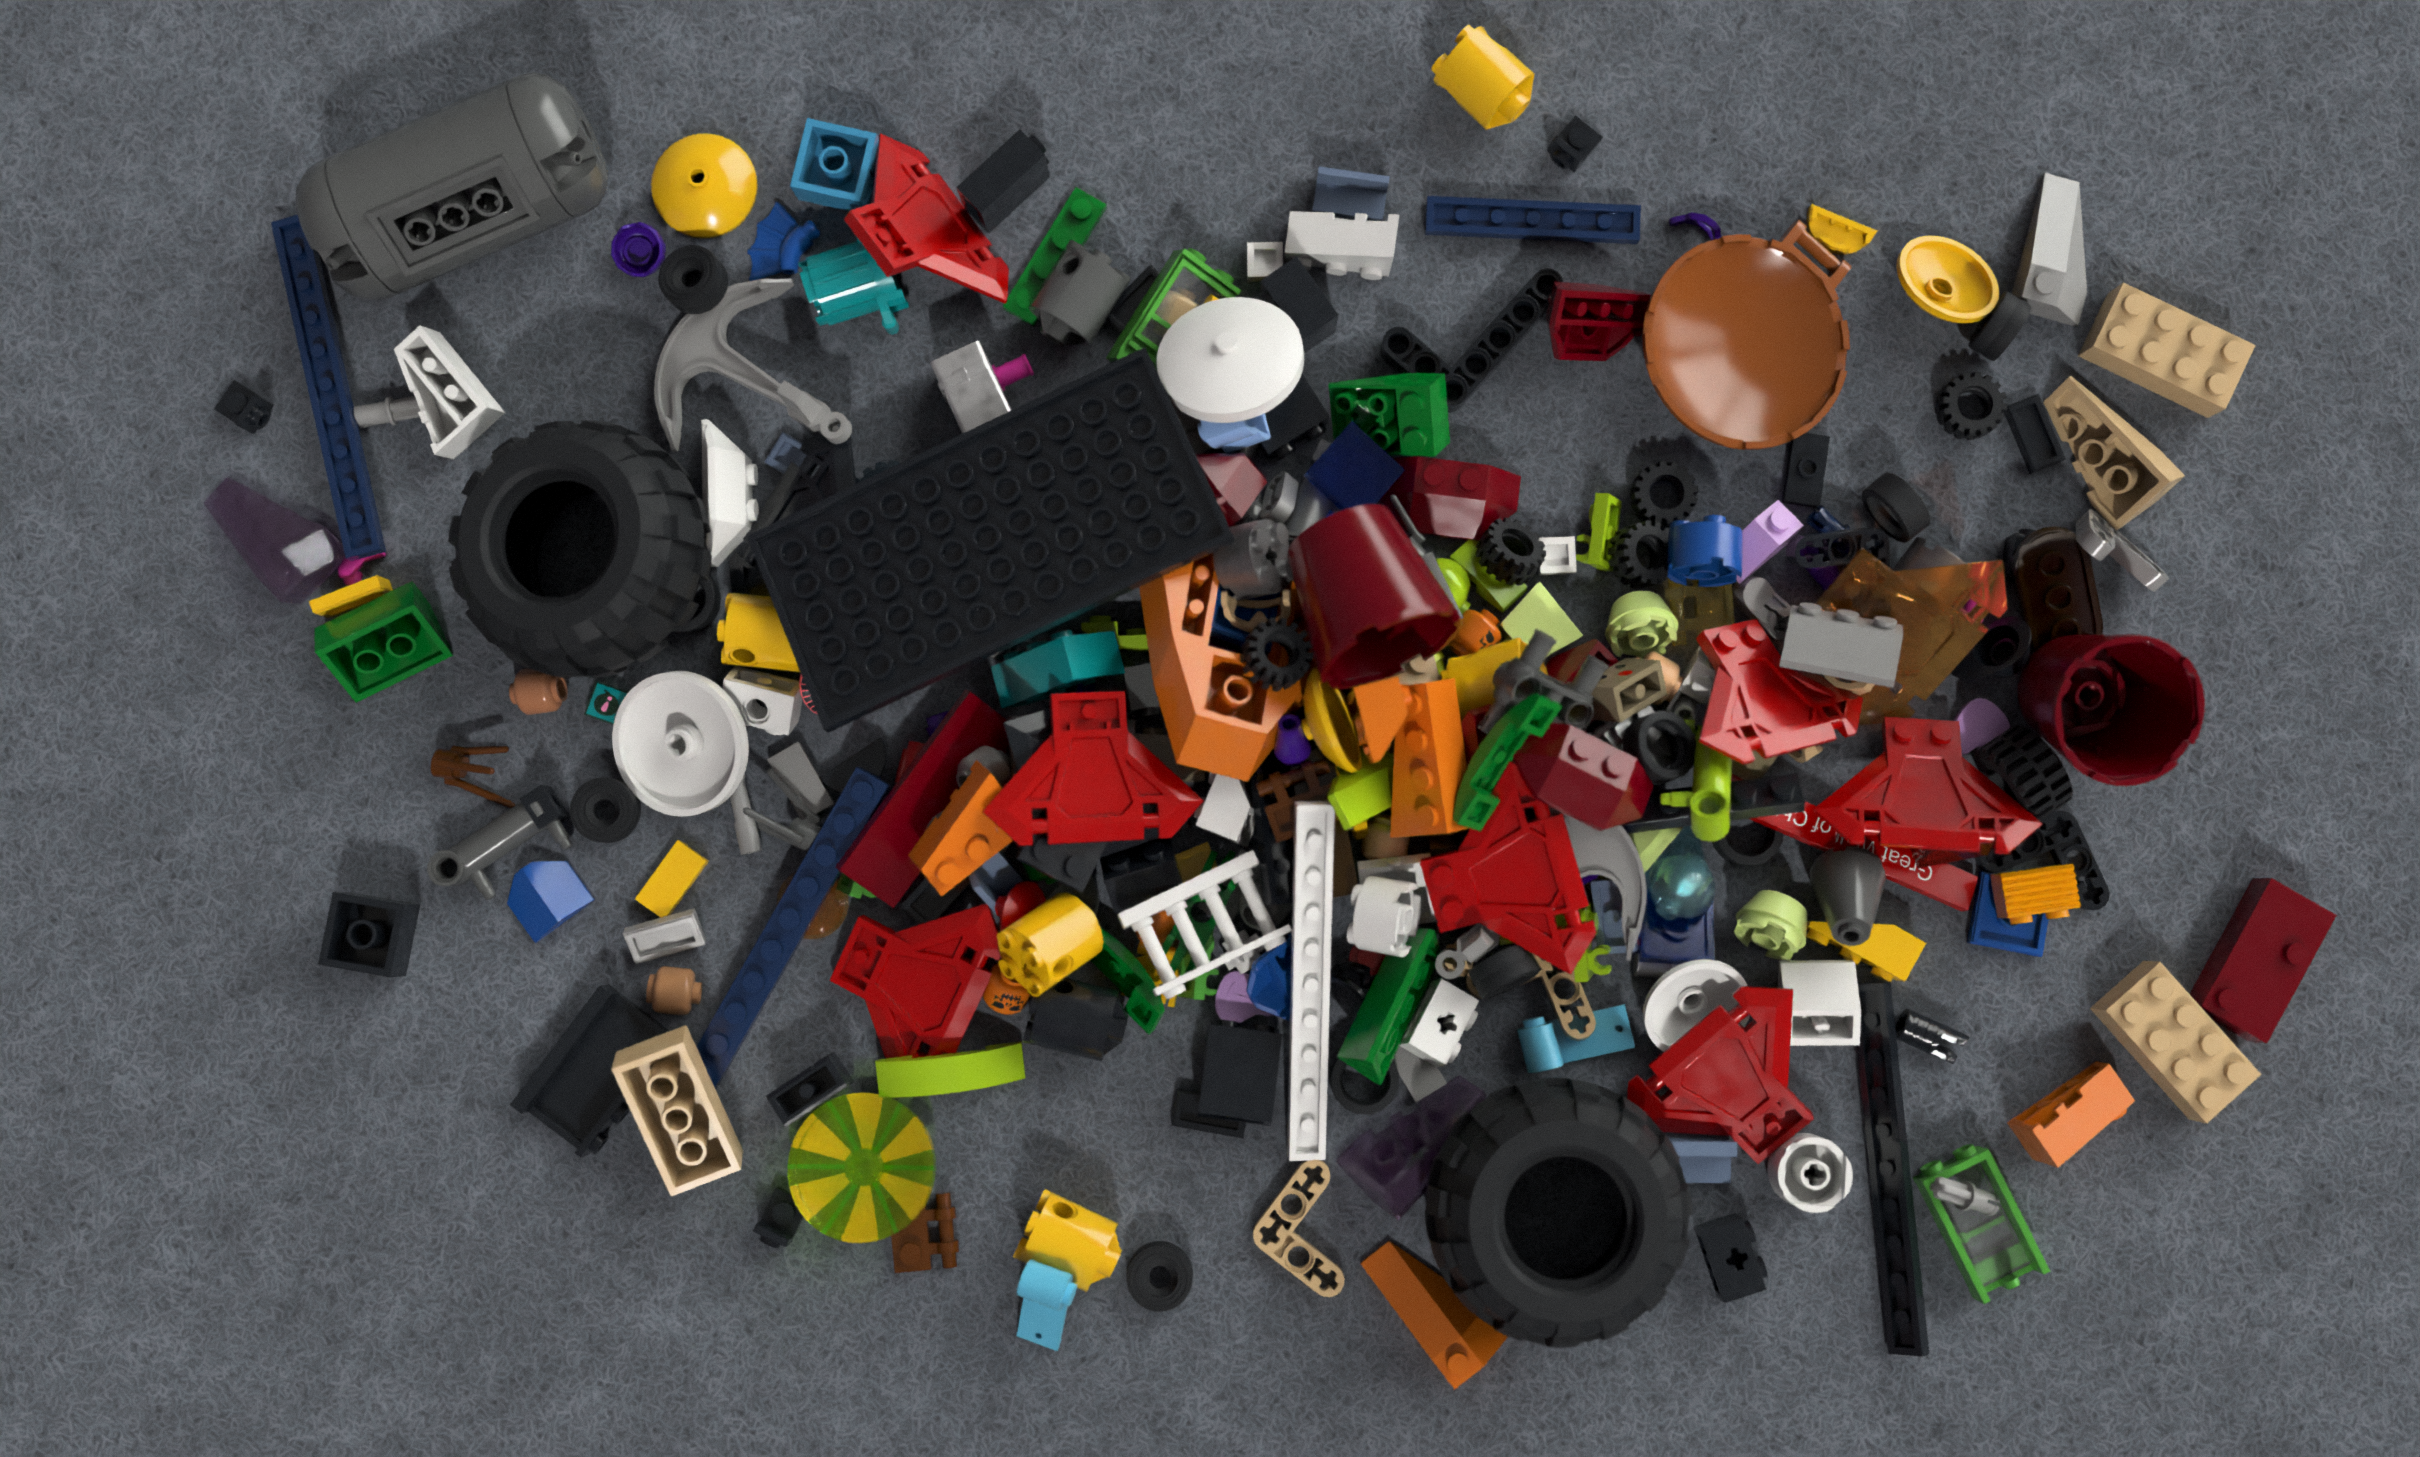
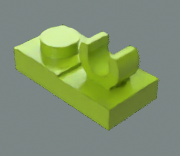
(1604, 521)
(1588, 963)

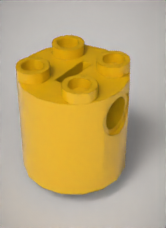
(1485, 78)
(754, 635)
(1475, 673)
(1049, 943)
(1070, 1240)

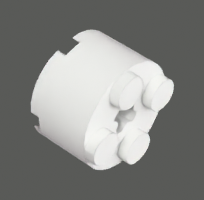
(1384, 915)
(1819, 1190)

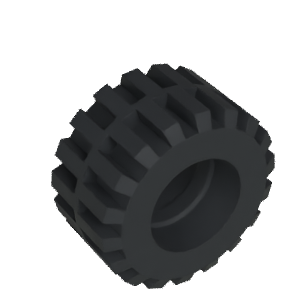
(2026, 770)

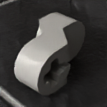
(1760, 602)

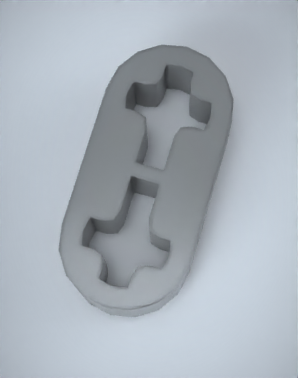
(1279, 498)

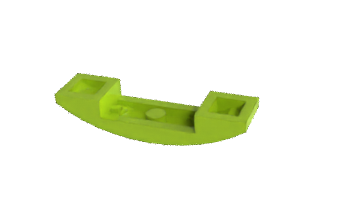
(950, 1072)

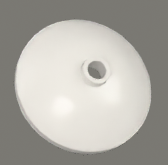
(1668, 1012)

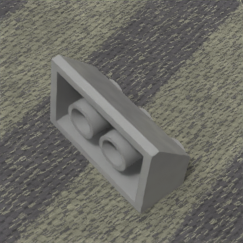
(1842, 644)

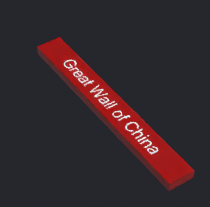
(1939, 882)

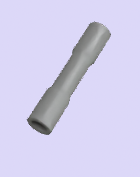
(745, 826)

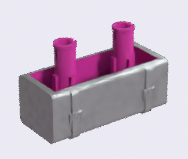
(975, 386)

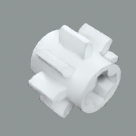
(1244, 962)

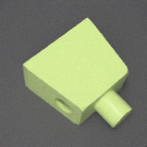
(1539, 612)

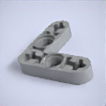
(2102, 539)

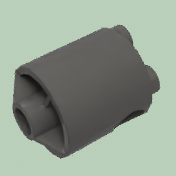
(1077, 295)

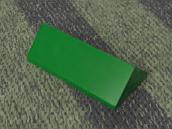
(1390, 1007)

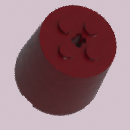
(1367, 597)
(2133, 710)

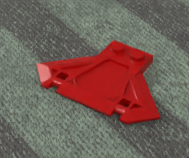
(924, 225)
(1771, 704)
(1091, 780)
(1926, 795)
(1515, 879)
(919, 979)
(1729, 1076)

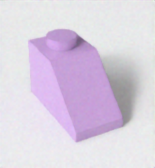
(1766, 537)

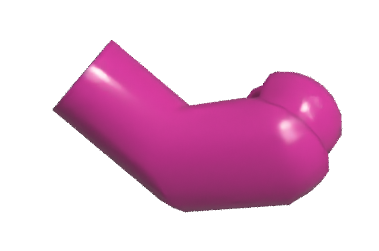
(350, 570)

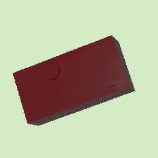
(2261, 959)

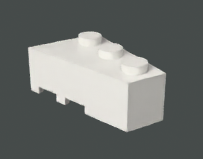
(1342, 243)
(446, 391)

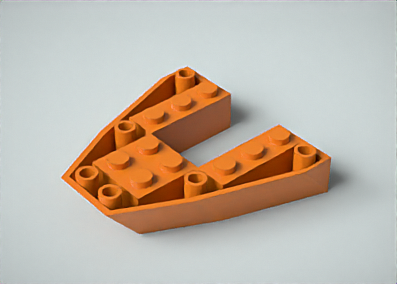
(1206, 699)

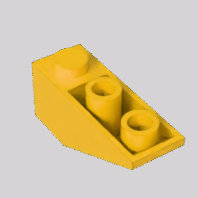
(1887, 950)

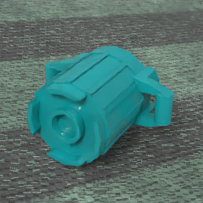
(850, 285)

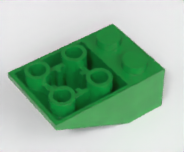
(1398, 411)

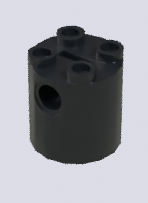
(1077, 1019)

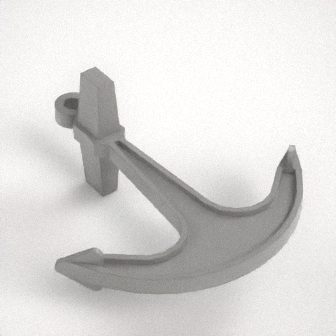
(702, 346)
(1596, 853)

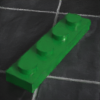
(1073, 223)

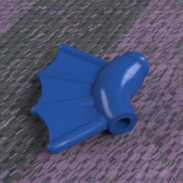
(780, 244)

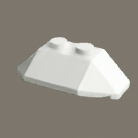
(726, 492)

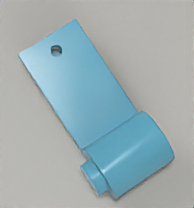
(1548, 1047)
(1045, 1303)

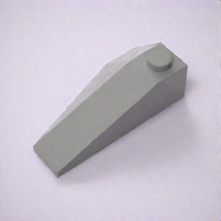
(2053, 256)

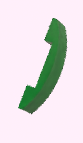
(1474, 799)
(1132, 980)

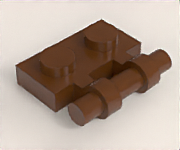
(1282, 813)
(912, 1245)

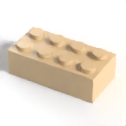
(2166, 350)
(2175, 1041)
(677, 1110)

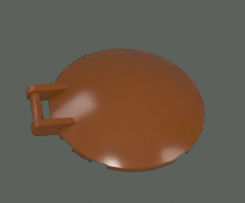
(1748, 338)

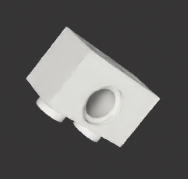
(778, 693)

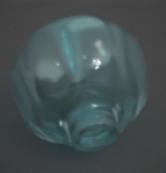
(1681, 886)

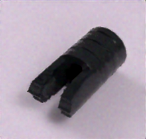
(1926, 1034)

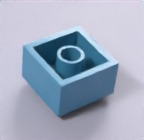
(835, 165)

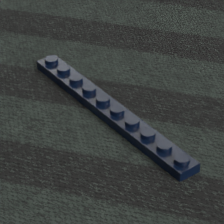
(328, 391)
(789, 923)

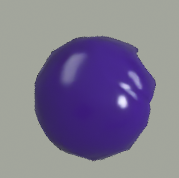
(634, 244)

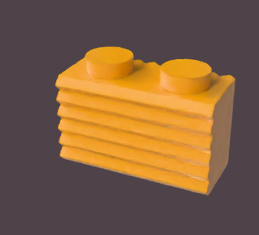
(2035, 891)

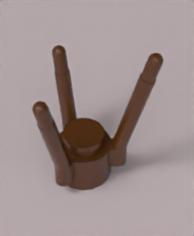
(455, 765)

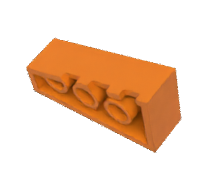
(1428, 762)

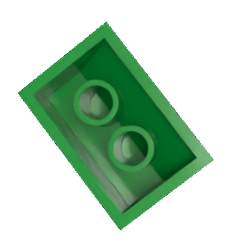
(382, 642)

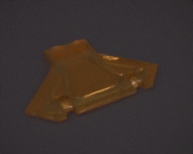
(1932, 617)

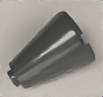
(1848, 891)

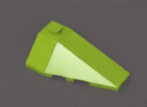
(1363, 792)

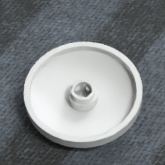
(1230, 359)
(680, 743)

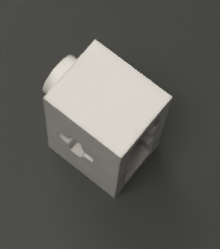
(1423, 1034)

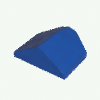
(546, 896)
(1271, 980)

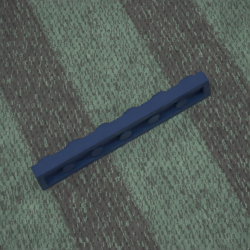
(1532, 220)

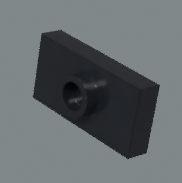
(1806, 470)

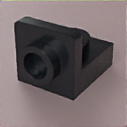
(1573, 144)
(244, 407)
(779, 1220)

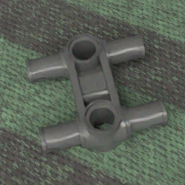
(1522, 678)

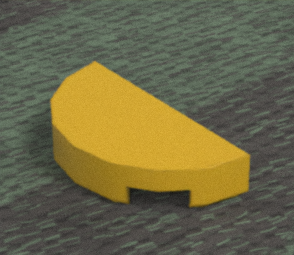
(1836, 232)

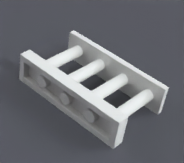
(1174, 904)

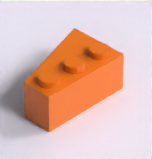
(962, 834)

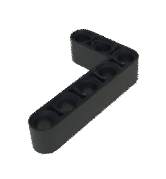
(1481, 349)

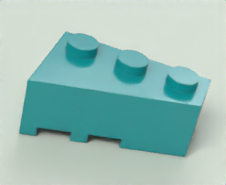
(1056, 666)

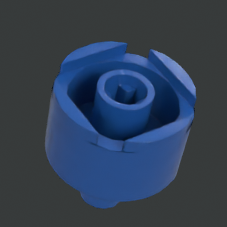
(1705, 551)

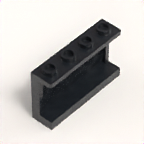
(575, 1083)

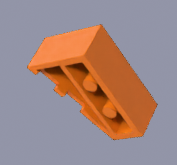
(2072, 1114)

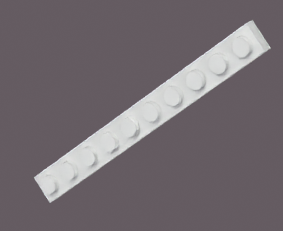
(1310, 980)

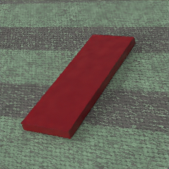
(881, 850)

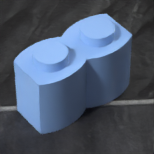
(1234, 435)

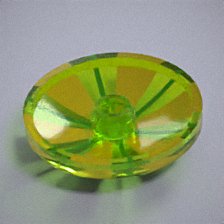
(861, 1167)

